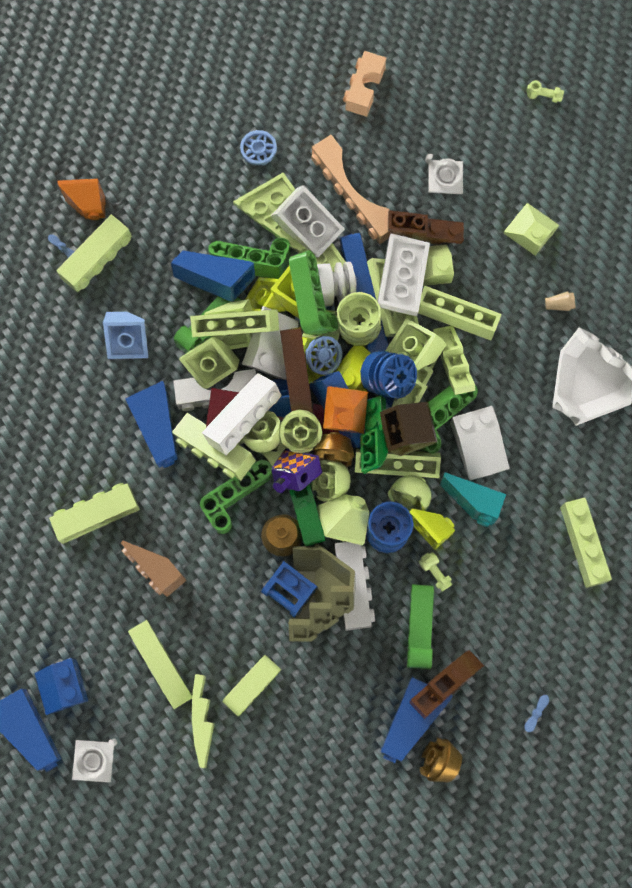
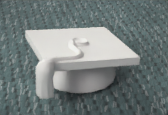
(445, 176)
(93, 760)

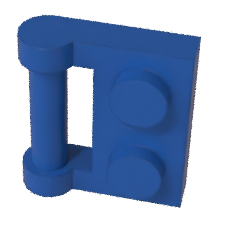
(292, 582)

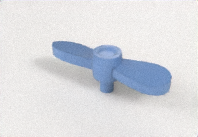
(61, 246)
(536, 713)

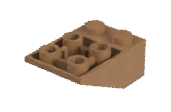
(163, 574)

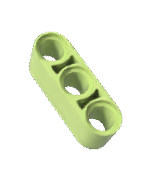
(251, 685)

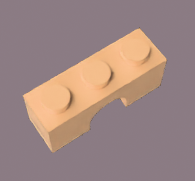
(369, 69)

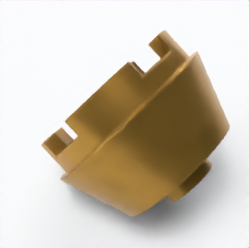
(335, 448)
(281, 535)
(441, 761)

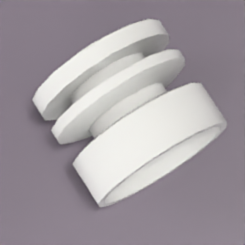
(336, 283)

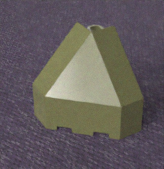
(331, 599)

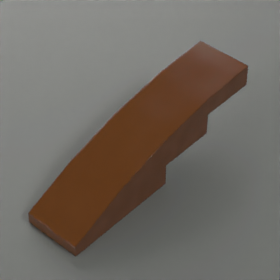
(296, 369)

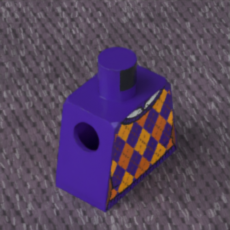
(295, 470)

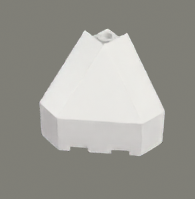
(591, 379)

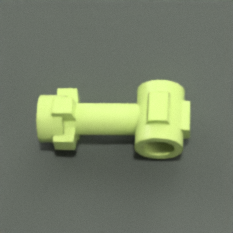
(535, 89)
(429, 562)

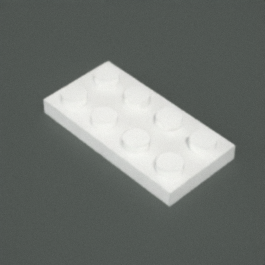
(403, 274)

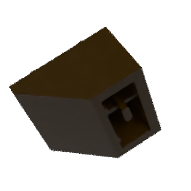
(408, 427)

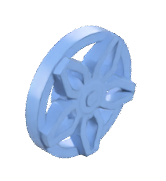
(258, 147)
(323, 355)

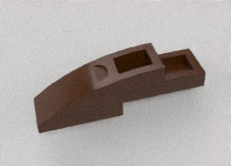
(425, 229)
(446, 683)

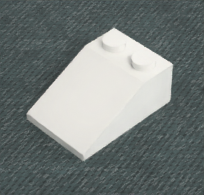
(307, 221)
(266, 350)
(480, 443)

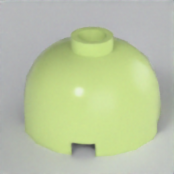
(300, 431)
(264, 434)
(332, 482)
(411, 493)

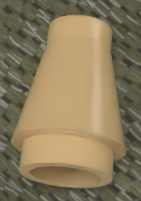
(563, 302)

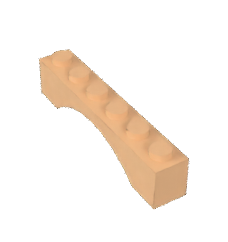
(329, 157)

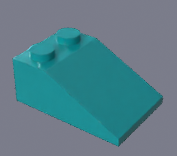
(478, 501)

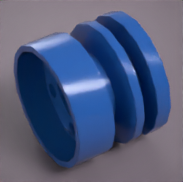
(388, 374)
(399, 522)

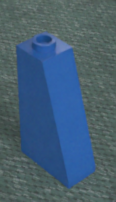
(214, 273)
(319, 388)
(154, 419)
(408, 724)
(27, 731)

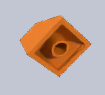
(85, 197)
(345, 410)

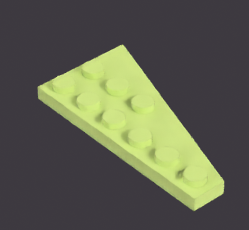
(265, 200)

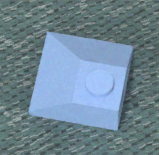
(125, 336)

